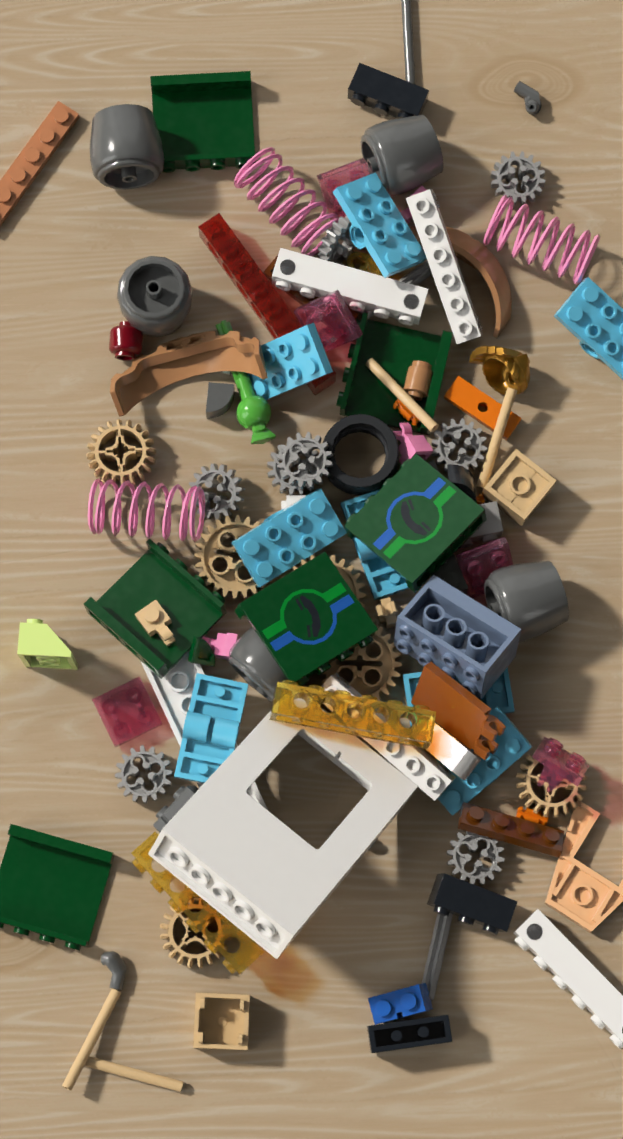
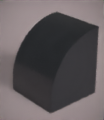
(462, 479)

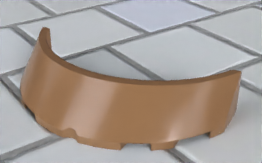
(482, 259)
(184, 359)

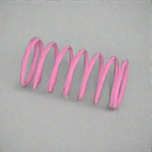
(288, 204)
(536, 245)
(150, 517)

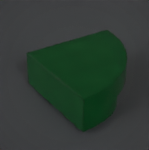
(201, 652)

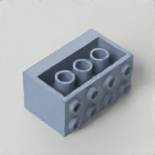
(456, 636)

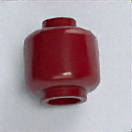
(125, 341)

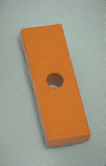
(469, 398)

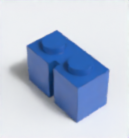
(400, 1003)

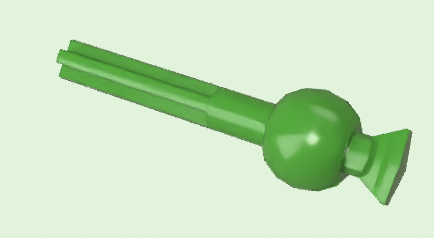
(253, 410)

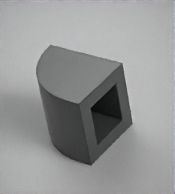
(219, 399)

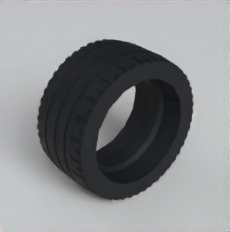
(378, 429)

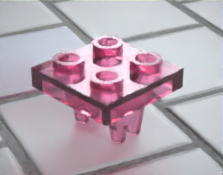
(337, 177)
(332, 320)
(481, 562)
(127, 712)
(559, 764)

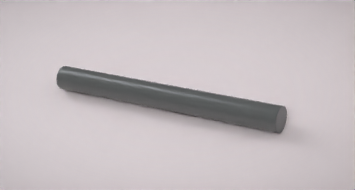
(408, 41)

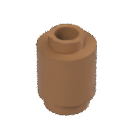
(418, 380)

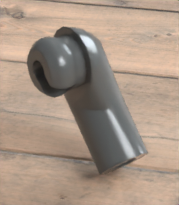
(530, 96)
(117, 967)

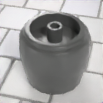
(125, 147)
(402, 153)
(155, 295)
(528, 597)
(255, 664)

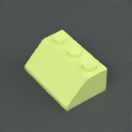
(42, 647)

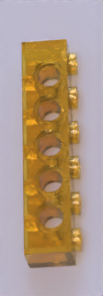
(339, 721)
(248, 951)

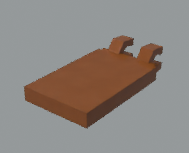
(458, 711)

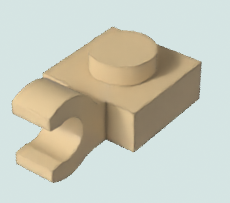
(386, 612)
(156, 620)

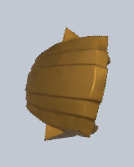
(503, 368)

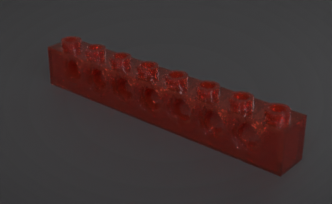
(253, 285)

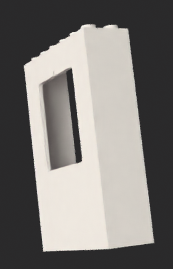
(253, 862)

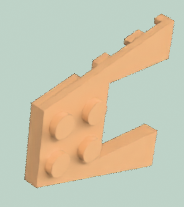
(575, 888)

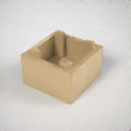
(519, 487)
(221, 1021)

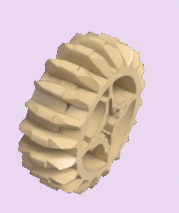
(111, 453)
(547, 803)
(178, 948)

